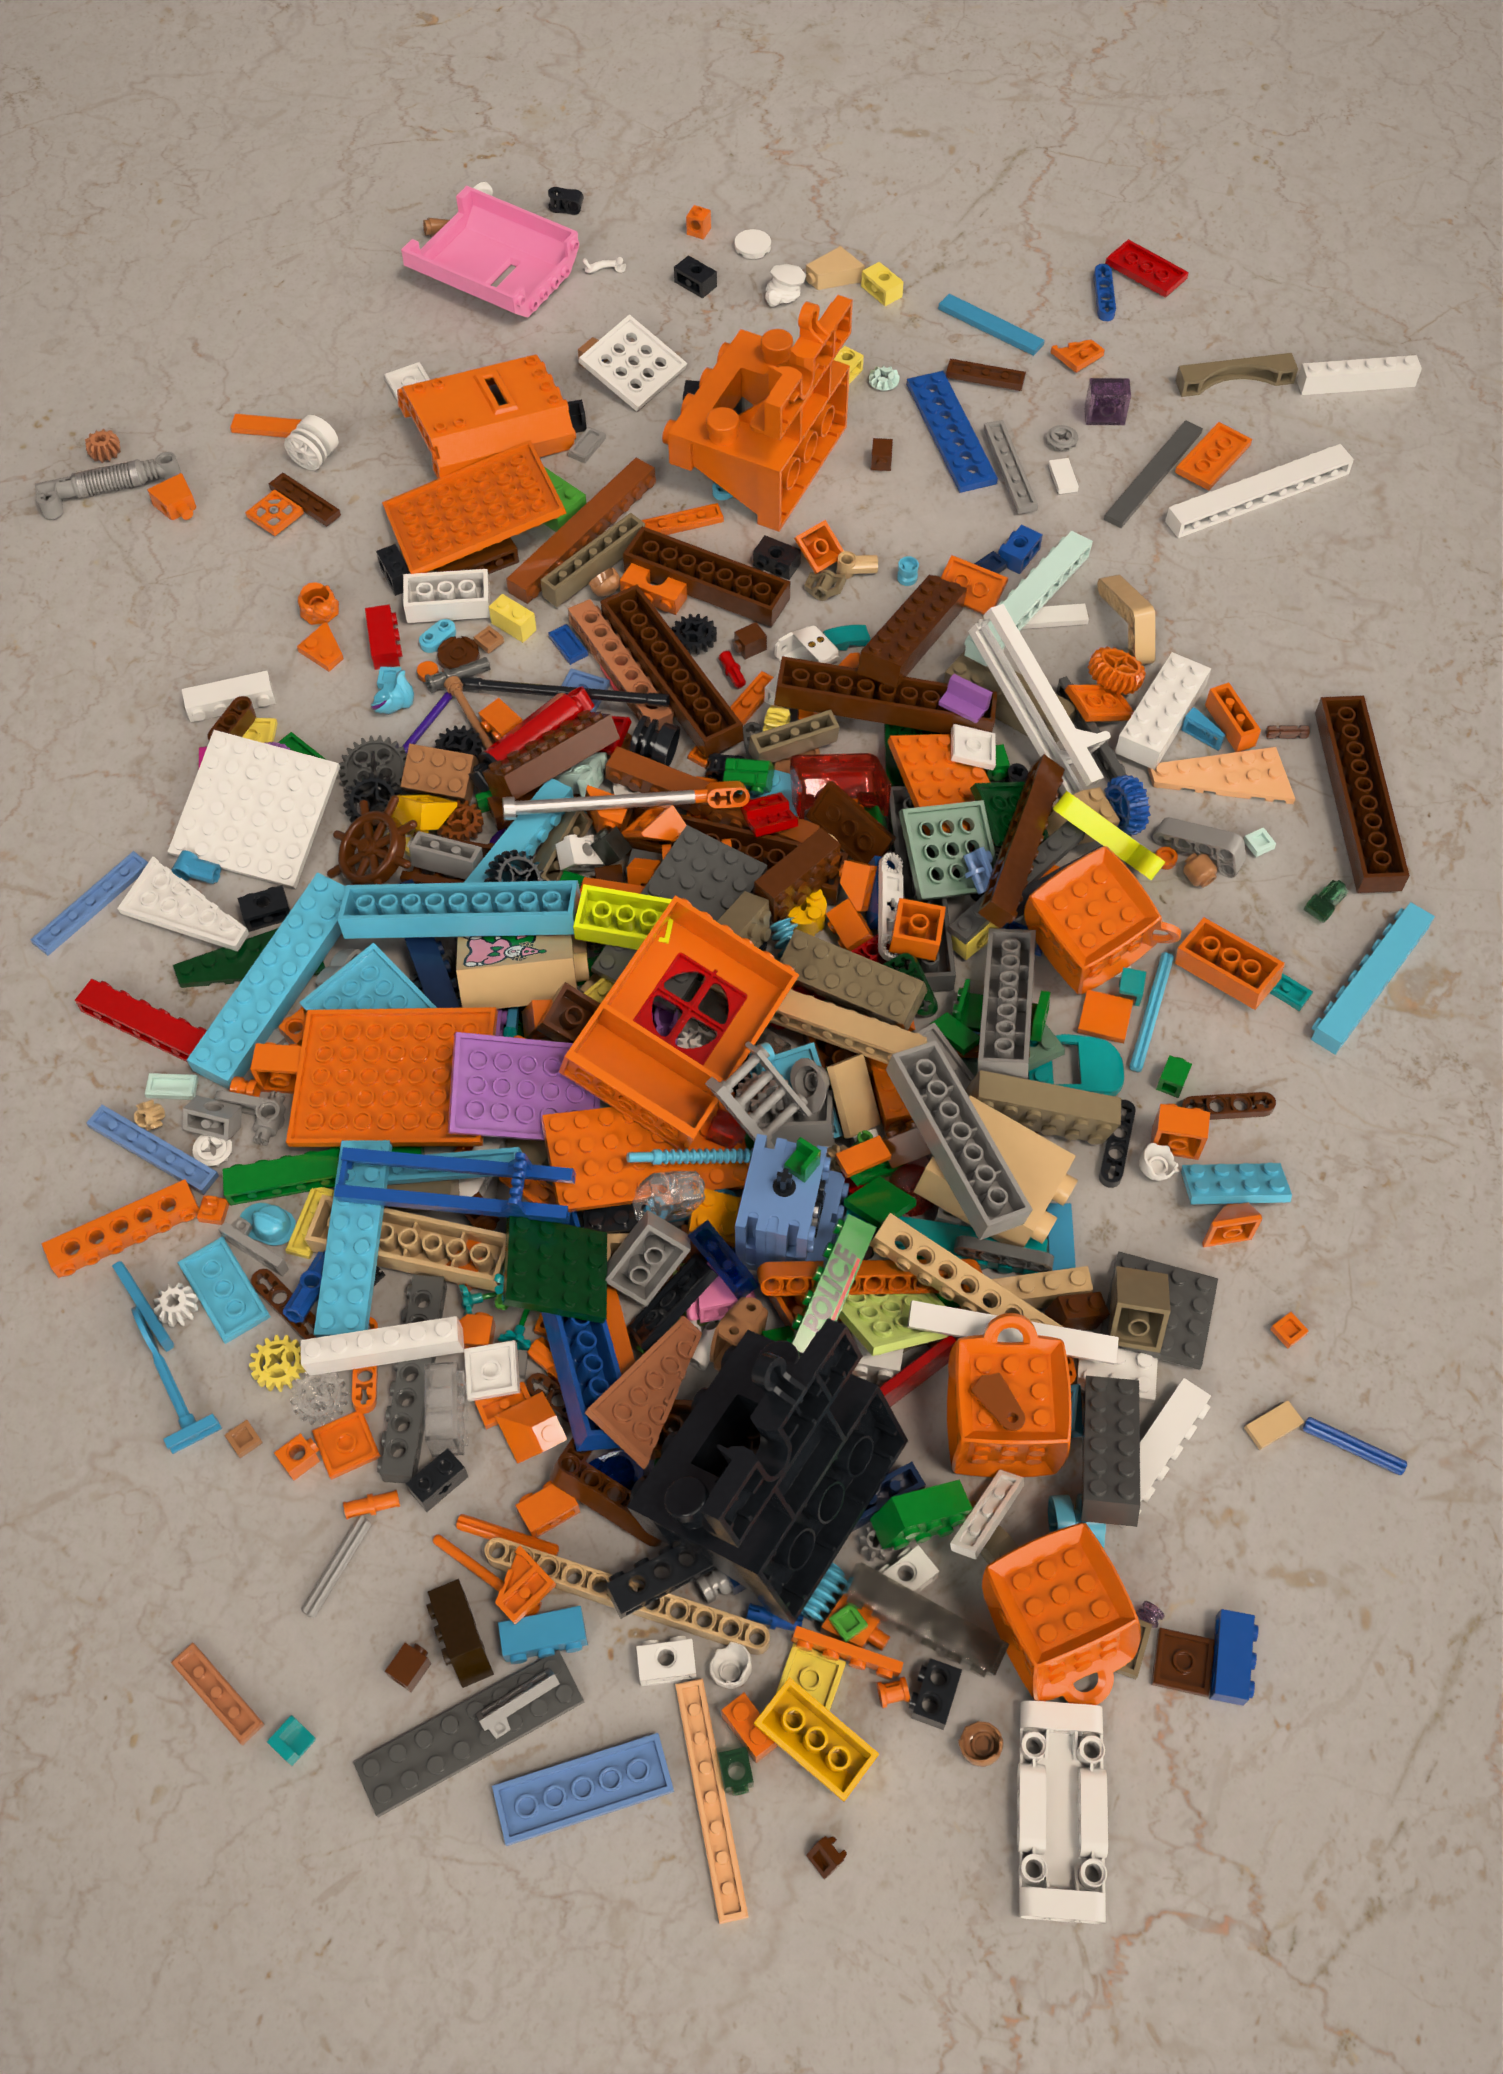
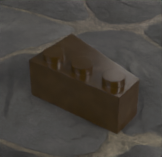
(459, 1633)

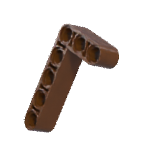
(597, 1491)

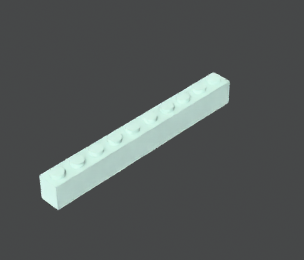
(1039, 586)

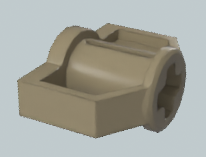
(825, 580)

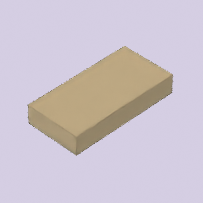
(1274, 1425)

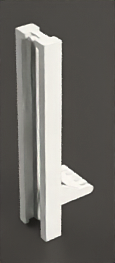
(1077, 743)

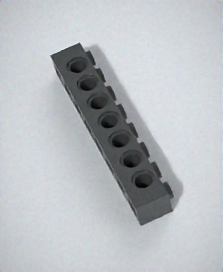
(406, 1467)

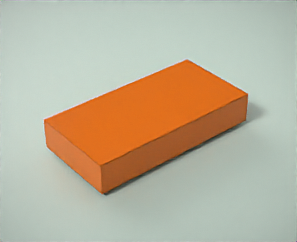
(863, 1156)

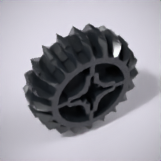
(376, 785)
(502, 867)

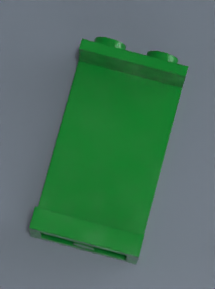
(970, 1011)

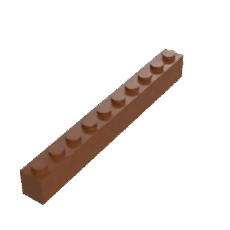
(582, 528)
(651, 776)

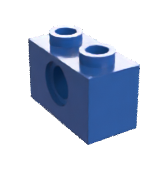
(1020, 548)

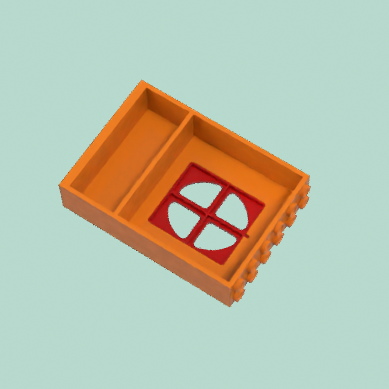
(647, 1074)

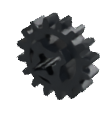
(694, 633)
(460, 741)

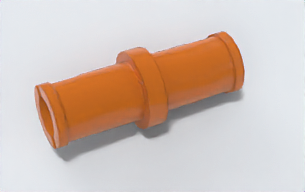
(371, 1504)

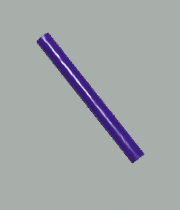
(428, 720)

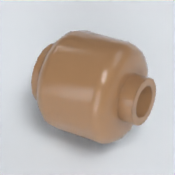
(1200, 870)

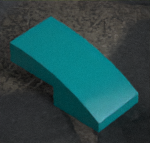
(848, 635)

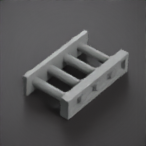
(736, 1105)

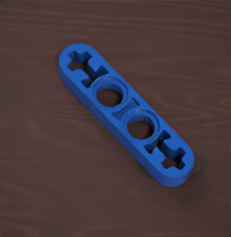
(1104, 292)

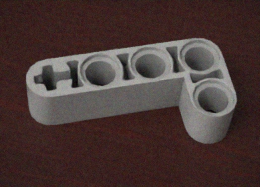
(1193, 838)

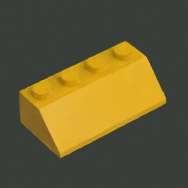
(816, 1739)

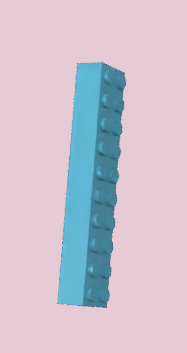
(459, 909)
(271, 984)

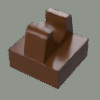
(825, 1856)

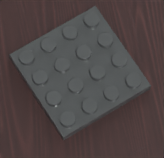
(1190, 1313)

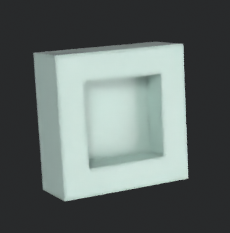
(1259, 842)

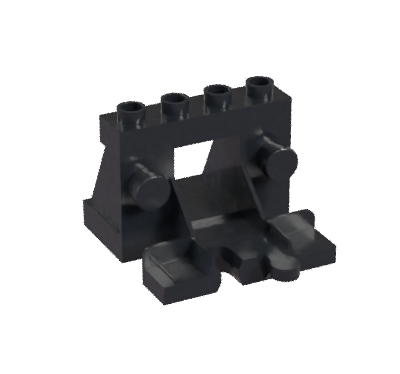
(793, 1504)

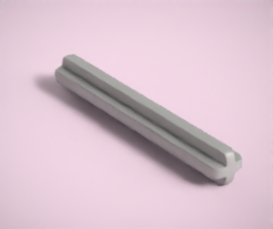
(336, 1567)

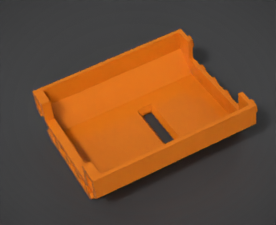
(467, 424)

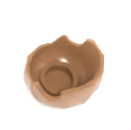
(605, 583)
(981, 1743)

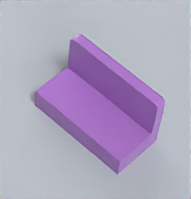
(966, 698)

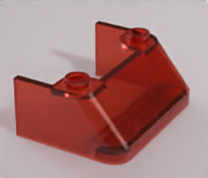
(855, 773)

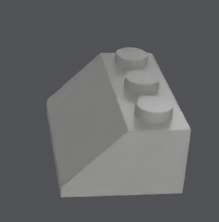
(815, 1129)

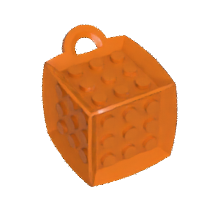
(1094, 920)
(1041, 1385)
(1062, 1614)

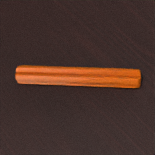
(489, 1531)

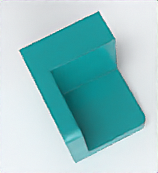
(1132, 983)
(291, 1740)

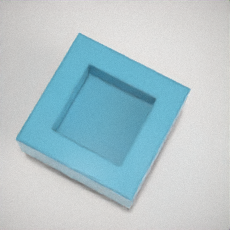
(387, 675)

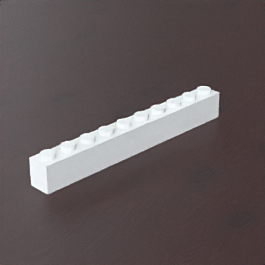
(1258, 490)

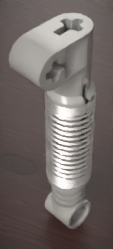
(85, 483)

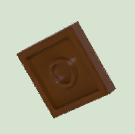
(1183, 1662)

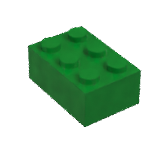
(921, 1515)

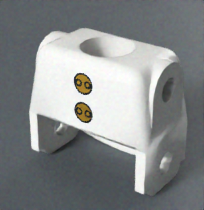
(809, 645)

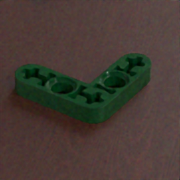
(915, 971)

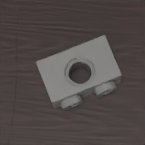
(212, 1117)

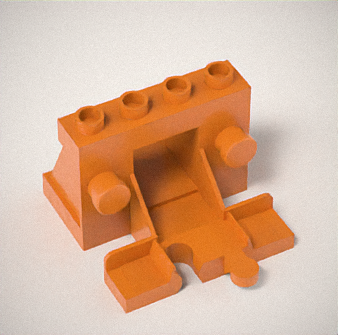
(796, 418)

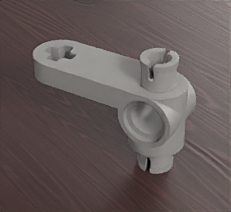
(261, 1108)

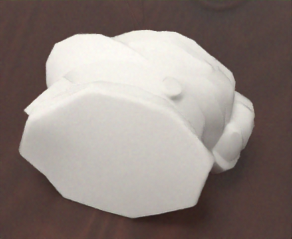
(784, 284)

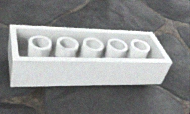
(1162, 710)

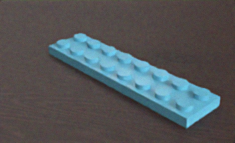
(352, 1251)

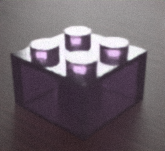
(1107, 401)

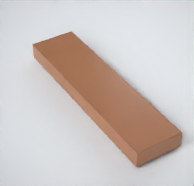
(217, 1693)

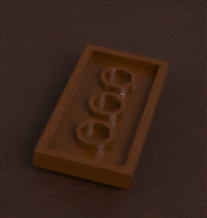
(850, 824)

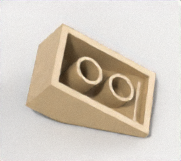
(1095, 800)

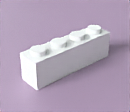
(214, 698)

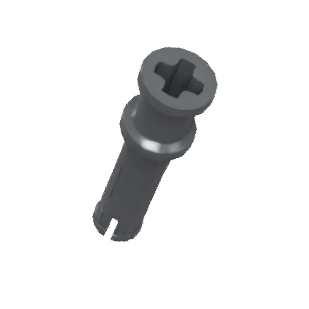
(467, 670)

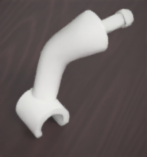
(619, 267)

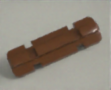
(1287, 731)

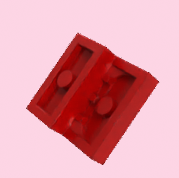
(769, 814)

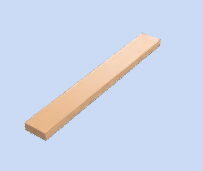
(711, 1802)

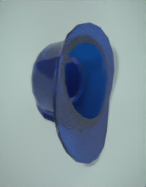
(619, 1467)

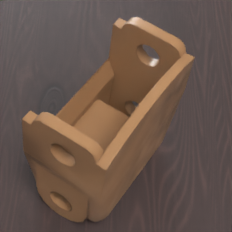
(742, 1316)

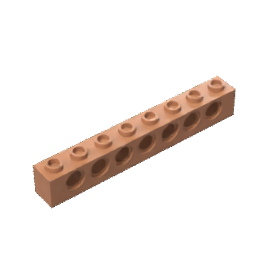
(615, 658)

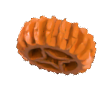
(1116, 670)

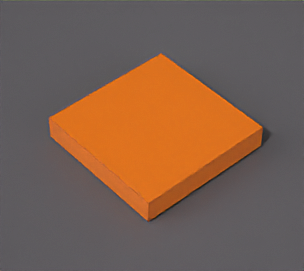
(1105, 1016)
(346, 1444)

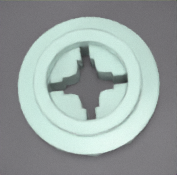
(883, 383)

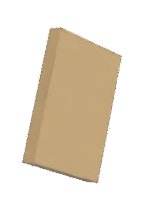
(853, 1095)

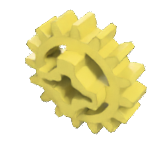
(273, 1373)

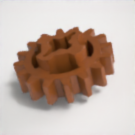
(460, 822)

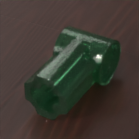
(1324, 904)

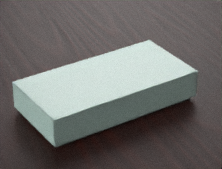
(171, 1086)

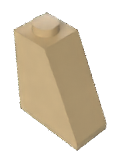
(834, 270)

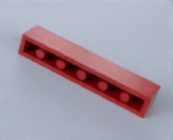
(139, 1019)

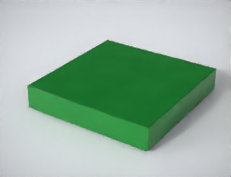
(878, 1200)

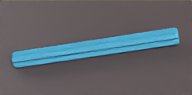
(1151, 1012)

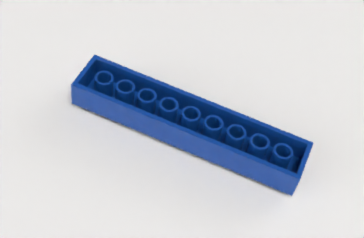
(584, 1369)

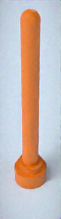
(475, 1567)

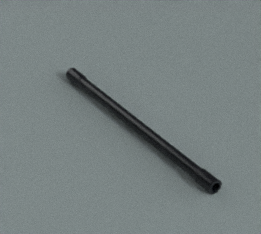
(480, 684)

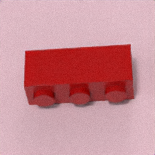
(383, 636)

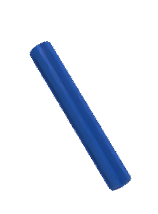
(1355, 1446)

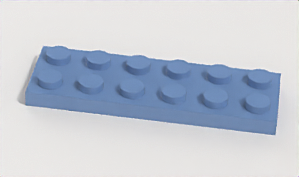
(582, 1789)

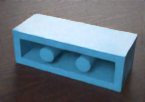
(543, 1635)

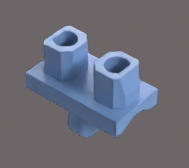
(979, 868)

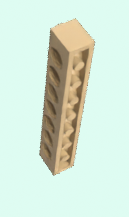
(958, 1271)

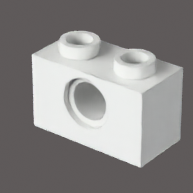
(577, 854)
(917, 1564)
(654, 1673)

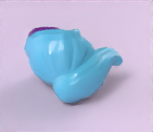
(394, 695)

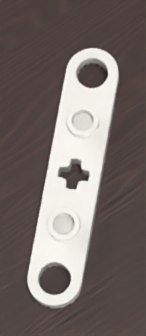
(889, 890)

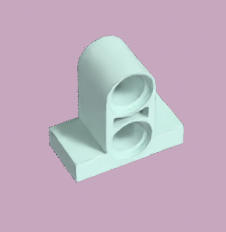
(582, 775)

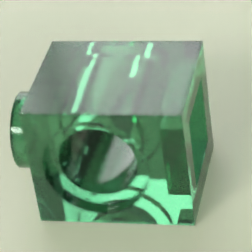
(733, 1758)

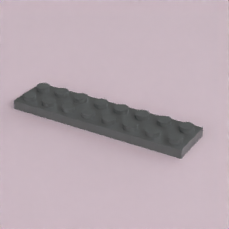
(458, 1740)

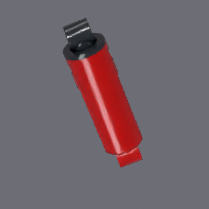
(546, 718)

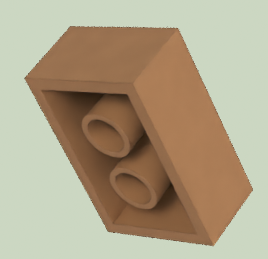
(439, 773)

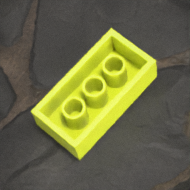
(618, 917)

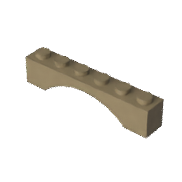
(1271, 369)

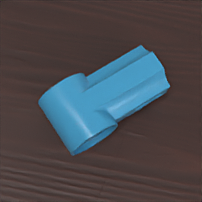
(189, 866)

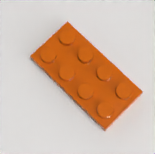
(1213, 456)

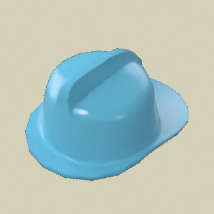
(269, 1223)

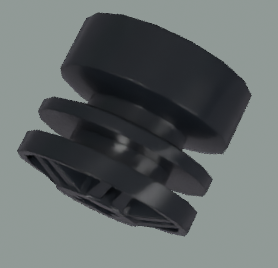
(651, 742)

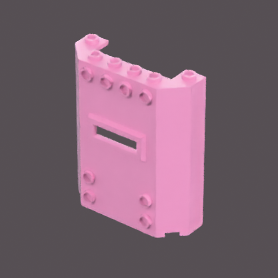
(489, 238)

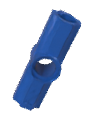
(304, 1296)

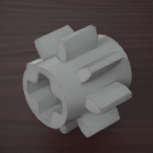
(868, 1548)

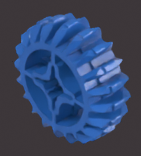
(1129, 803)

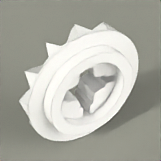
(202, 1147)

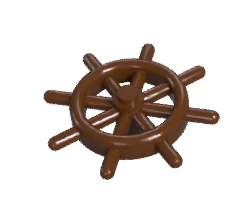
(373, 847)

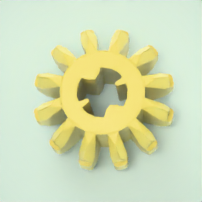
(776, 717)

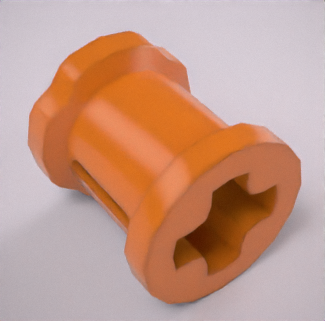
(893, 1692)

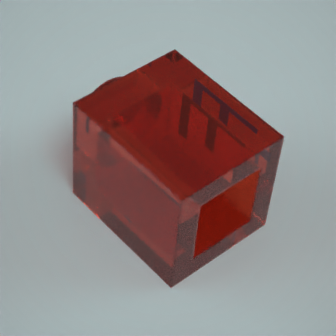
(725, 1130)

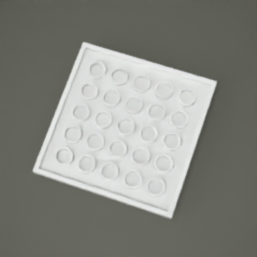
(255, 808)

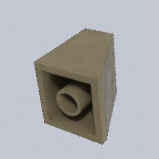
(1139, 1308)

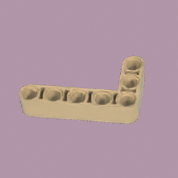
(1136, 612)

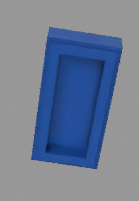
(568, 644)

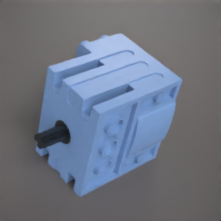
(783, 1215)

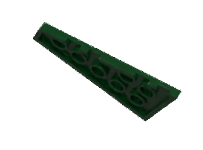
(224, 964)

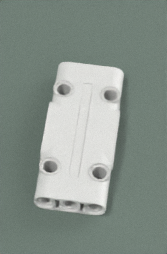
(1062, 1812)

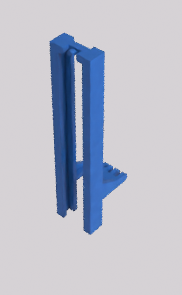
(518, 1169)

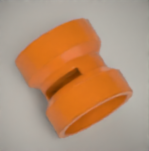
(242, 1086)

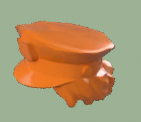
(317, 603)

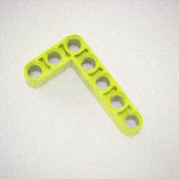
(1109, 835)

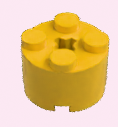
(811, 914)

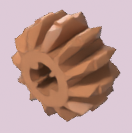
(103, 445)

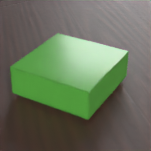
(848, 1622)

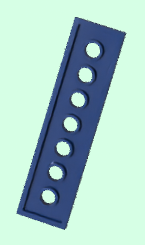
(945, 439)

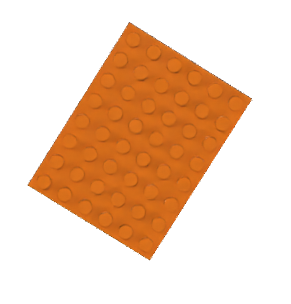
(473, 508)
(380, 1076)

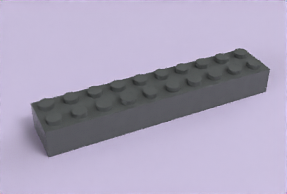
(941, 972)

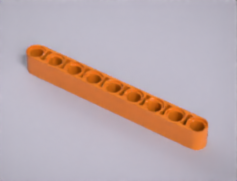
(873, 1277)

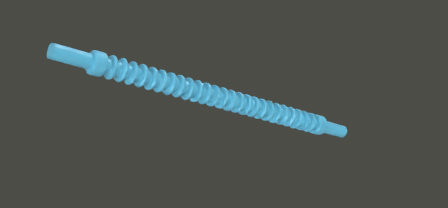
(656, 1156)

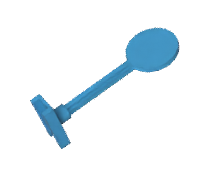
(190, 1429)

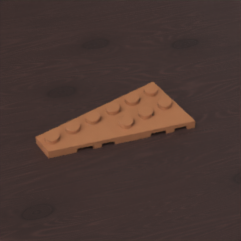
(642, 1398)

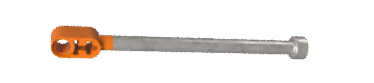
(727, 788)

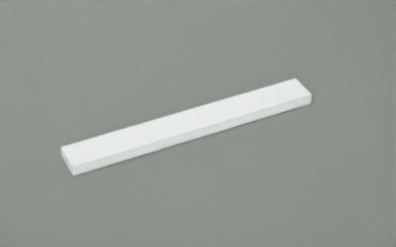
(968, 1323)

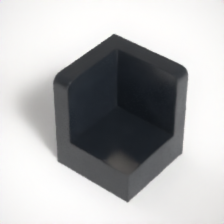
(577, 415)

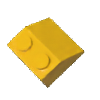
(425, 809)

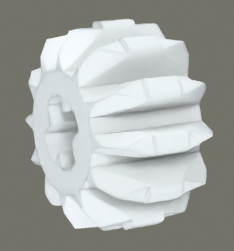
(172, 1314)

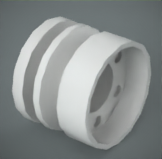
(311, 442)

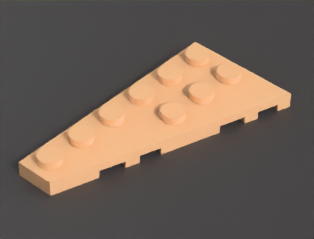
(1231, 774)

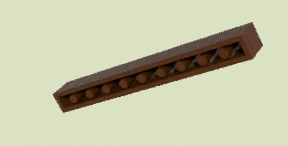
(1021, 842)

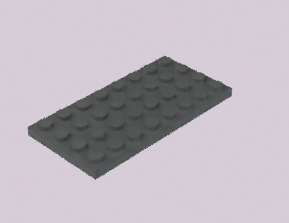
(705, 875)

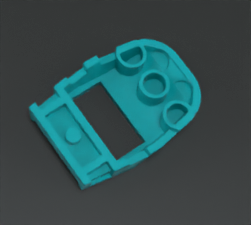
(1099, 1065)

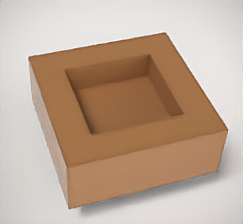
(488, 639)
(243, 1438)

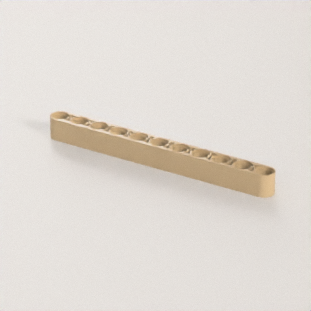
(661, 1615)

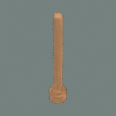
(454, 686)

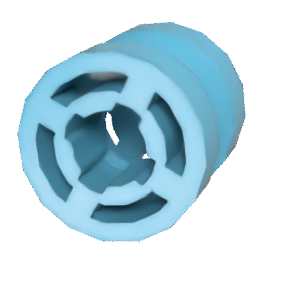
(908, 571)

